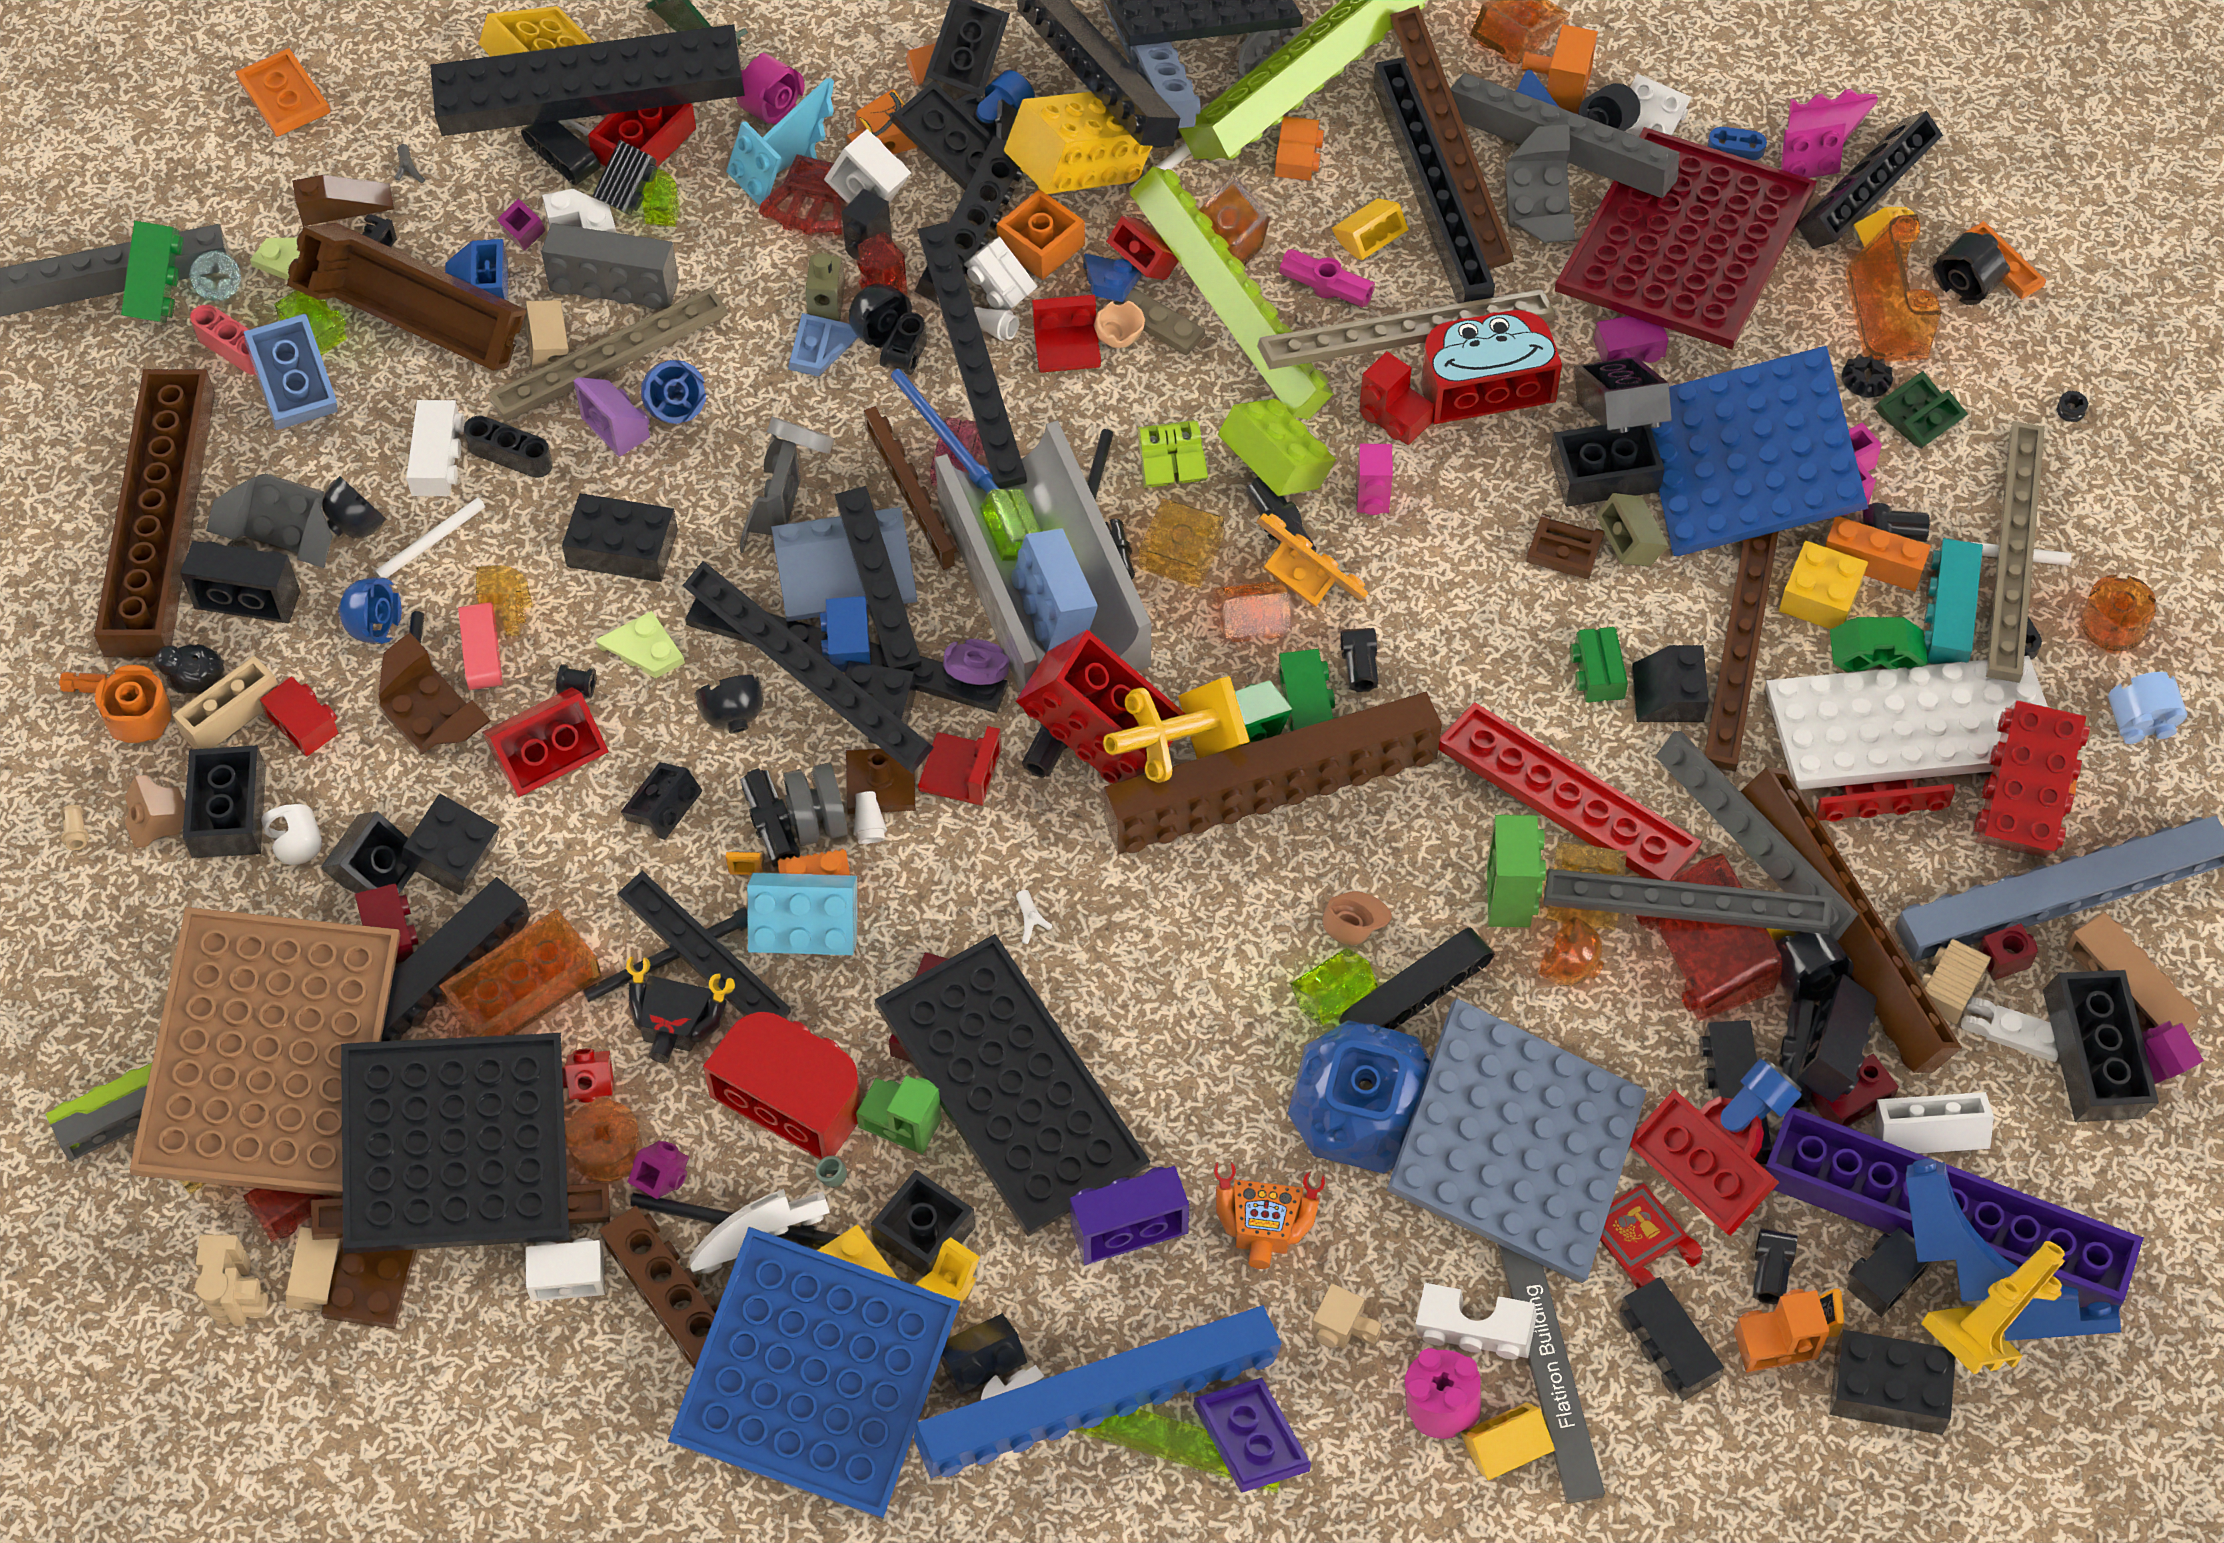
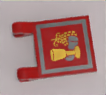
(1642, 1231)

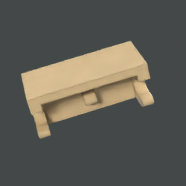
(545, 332)
(311, 1271)

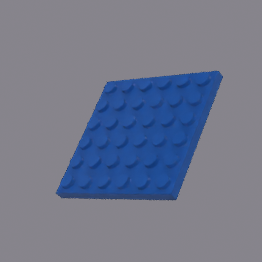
(1756, 453)
(814, 1372)

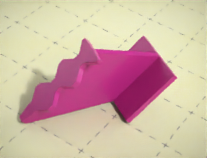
(1819, 130)

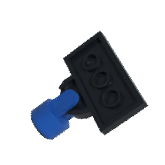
(959, 130)

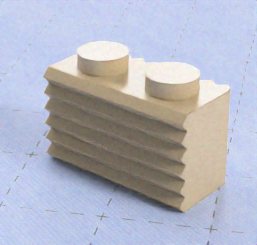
(1955, 978)

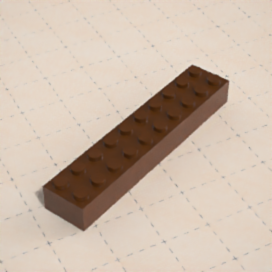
(155, 513)
(1273, 773)

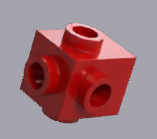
(588, 1075)

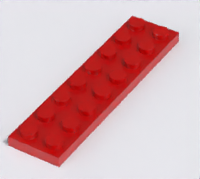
(1568, 794)

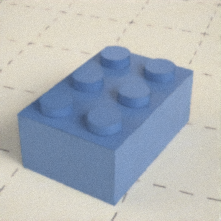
(290, 371)
(1053, 588)

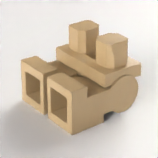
(221, 1285)

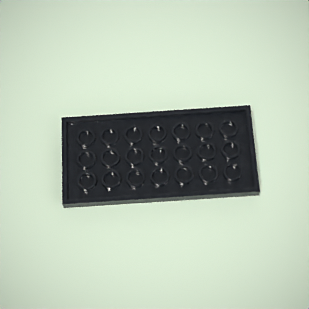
(1011, 1083)

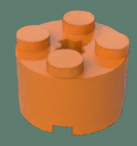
(133, 704)

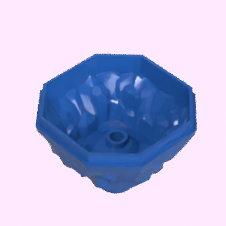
(1354, 1123)

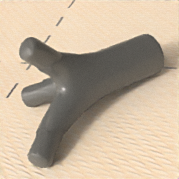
(406, 164)

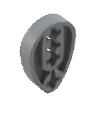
(1259, 44)
(800, 435)

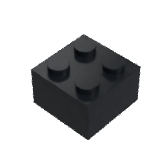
(450, 844)
(920, 1221)

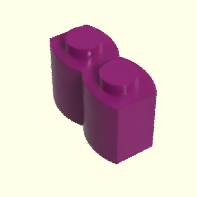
(2170, 1051)

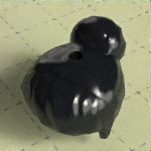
(186, 674)

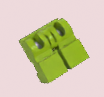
(1171, 451)

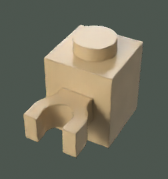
(1341, 1317)

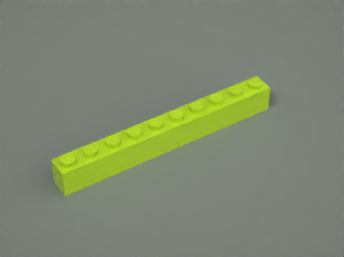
(1226, 286)

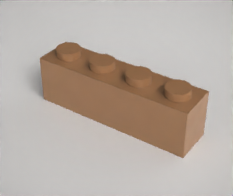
(2105, 947)

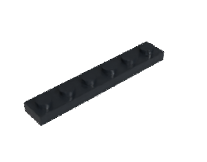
(877, 579)
(698, 946)

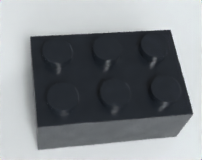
(966, 48)
(1597, 463)
(620, 537)
(240, 581)
(224, 801)
(1892, 1382)

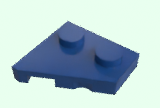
(1110, 277)

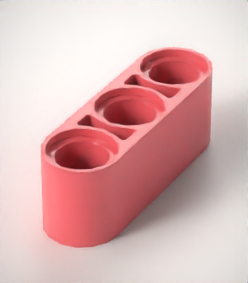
(222, 336)
(480, 646)

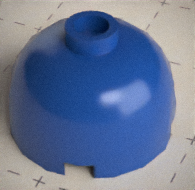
(673, 391)
(370, 603)

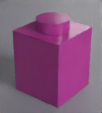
(521, 224)

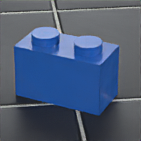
(846, 630)

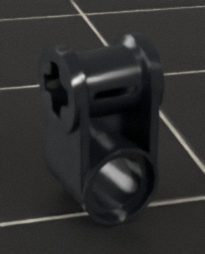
(905, 343)

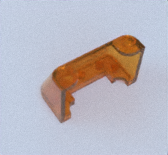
(1888, 314)

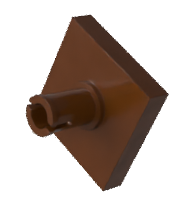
(879, 773)

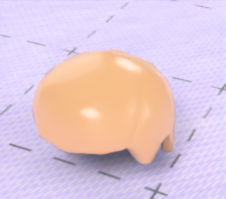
(1119, 324)

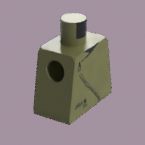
(825, 278)

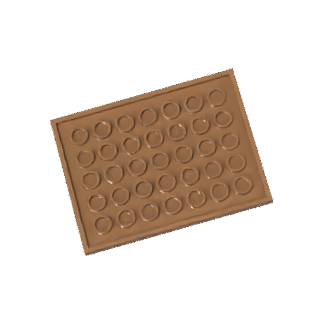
(253, 1049)

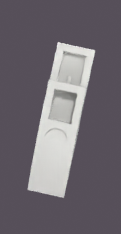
(767, 1214)

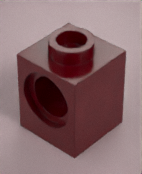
(2002, 962)

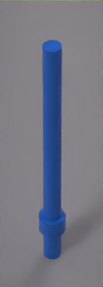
(978, 473)

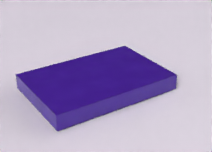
(1251, 1435)

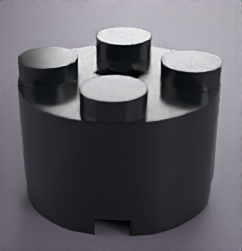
(1971, 267)
(1811, 964)

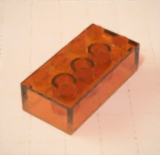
(521, 979)

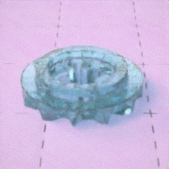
(204, 286)

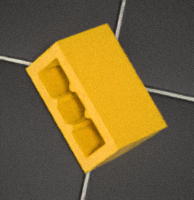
(1371, 228)
(1508, 1440)

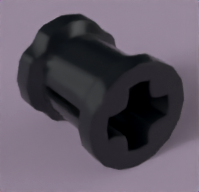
(580, 680)

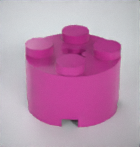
(770, 88)
(1443, 1393)

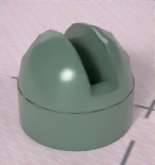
(833, 1166)

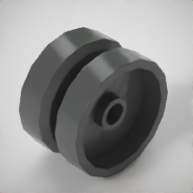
(814, 804)

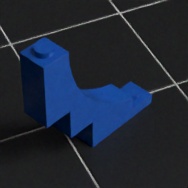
(1946, 1234)

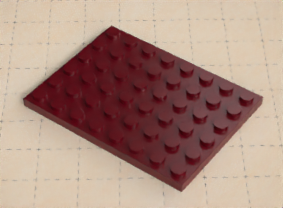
(1695, 253)

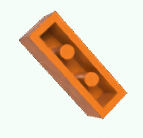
(1888, 555)

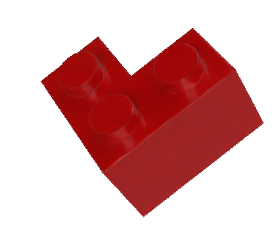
(1391, 401)

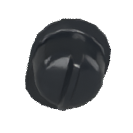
(1613, 106)

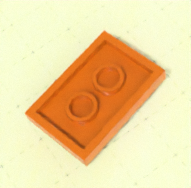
(282, 92)

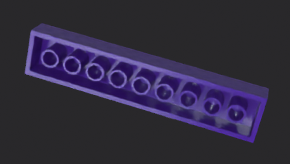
(1868, 1184)

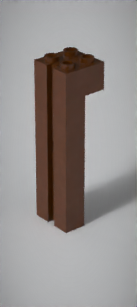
(406, 293)

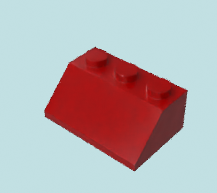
(545, 741)

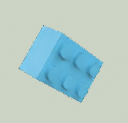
(802, 914)

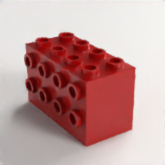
(1082, 699)
(2031, 779)

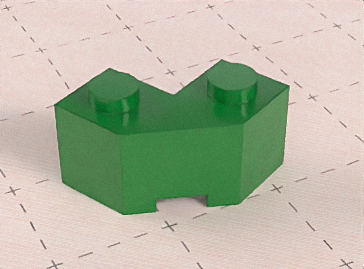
(1875, 641)

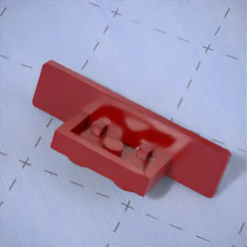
(1883, 798)

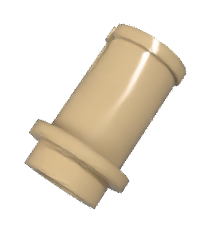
(74, 834)

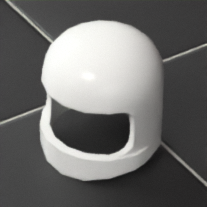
(303, 836)

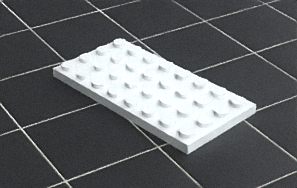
(1893, 722)

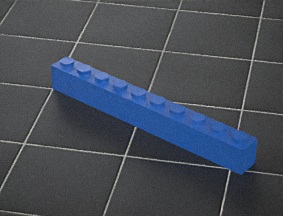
(1096, 1392)

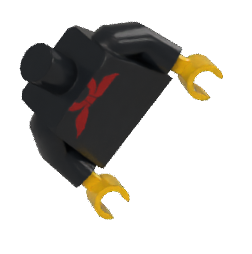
(673, 1011)

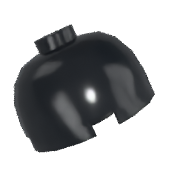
(877, 312)
(349, 511)
(731, 703)

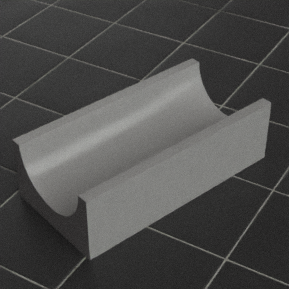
(1059, 501)

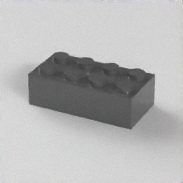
(610, 266)

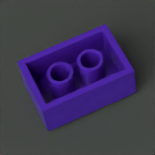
(1129, 1214)

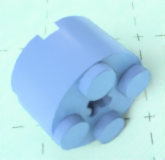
(2148, 707)

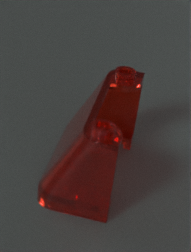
(1719, 961)

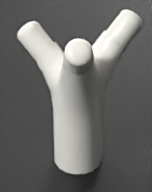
(1030, 915)

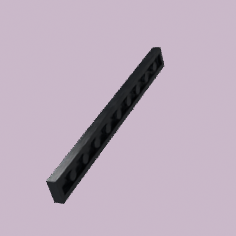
(972, 356)
(808, 667)
(929, 677)

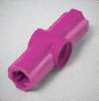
(1327, 277)

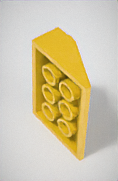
(530, 31)

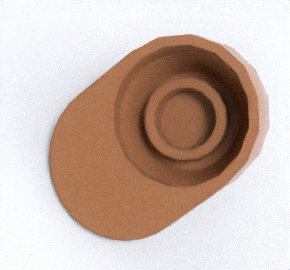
(1354, 917)

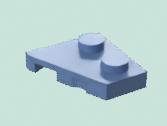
(819, 344)

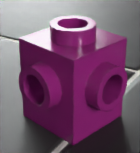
(659, 1169)

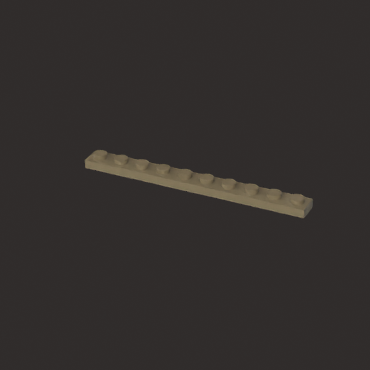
(1387, 331)
(2015, 553)

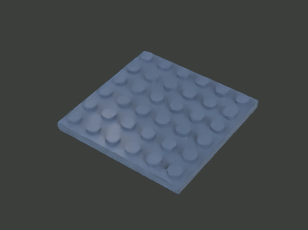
(1517, 1141)

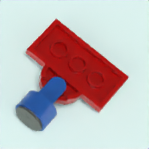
(1714, 1148)

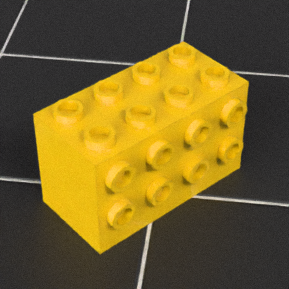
(1073, 144)

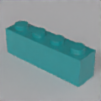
(1954, 601)

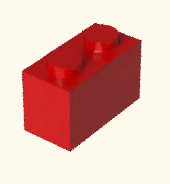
(1142, 248)
(300, 715)

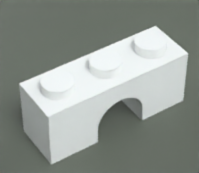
(1504, 1332)

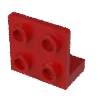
(1066, 333)
(962, 766)

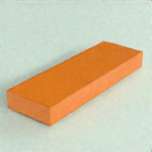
(2022, 276)

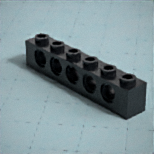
(1869, 180)
(976, 209)

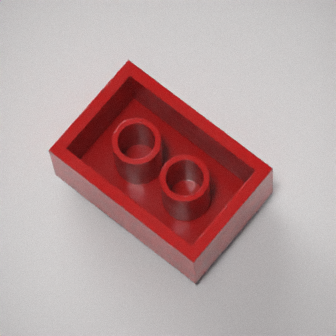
(650, 130)

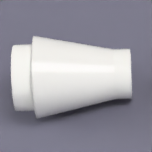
(997, 322)
(868, 822)

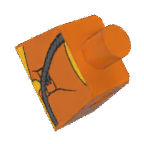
(877, 119)

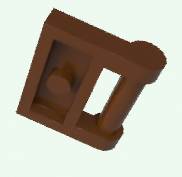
(1565, 553)

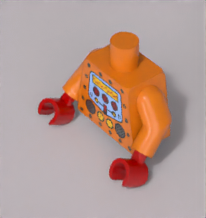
(1265, 1214)

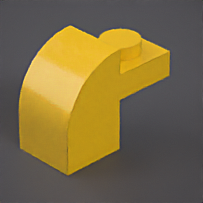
(952, 1271)

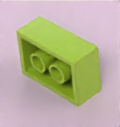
(1276, 446)

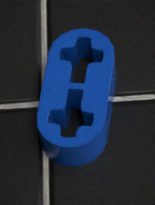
(1738, 142)

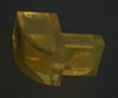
(507, 592)

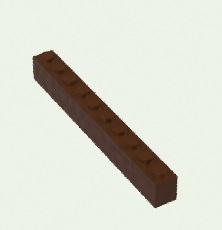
(1879, 964)

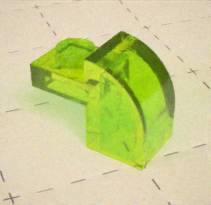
(661, 200)

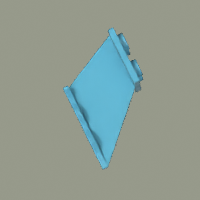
(759, 159)

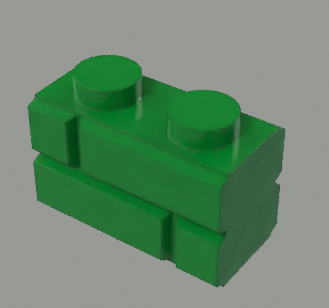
(1599, 664)

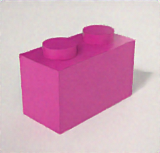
(1374, 478)

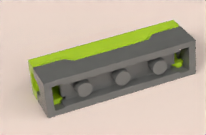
(101, 1114)

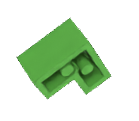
(902, 1112)

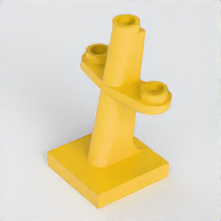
(1210, 721)
(1977, 1333)

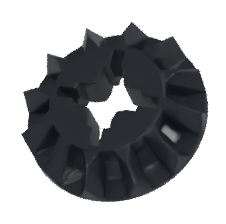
(1855, 380)

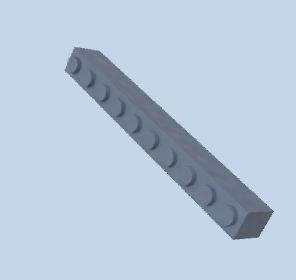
(2064, 887)

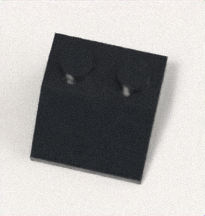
(1671, 685)
(369, 855)

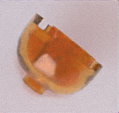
(1574, 955)

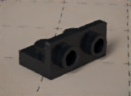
(663, 799)

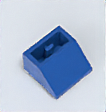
(482, 265)

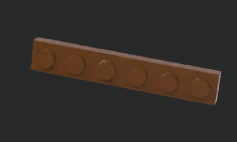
(906, 481)

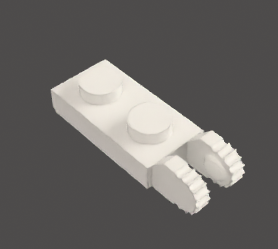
(2011, 1029)

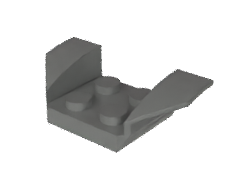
(1539, 185)
(779, 492)
(276, 514)

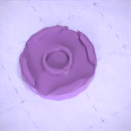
(976, 662)

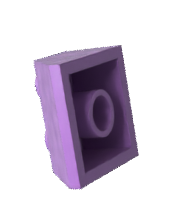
(611, 414)

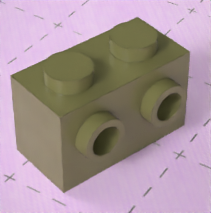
(1631, 530)

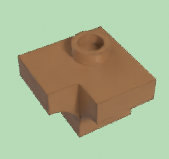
(153, 811)

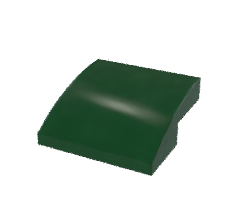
(1920, 410)

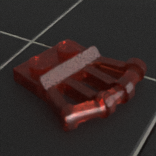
(805, 180)

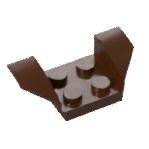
(422, 701)

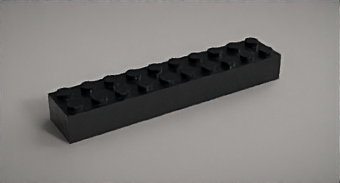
(586, 80)

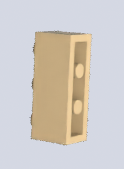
(225, 705)

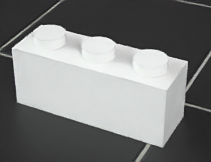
(434, 448)
(1936, 1122)

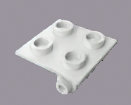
(1660, 106)

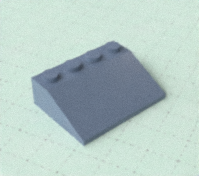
(819, 564)

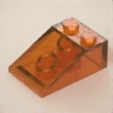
(1517, 26)

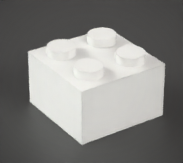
(867, 166)

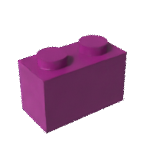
(1630, 338)

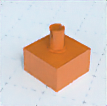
(1568, 67)

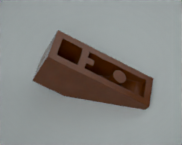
(336, 198)

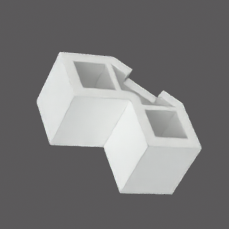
(578, 210)

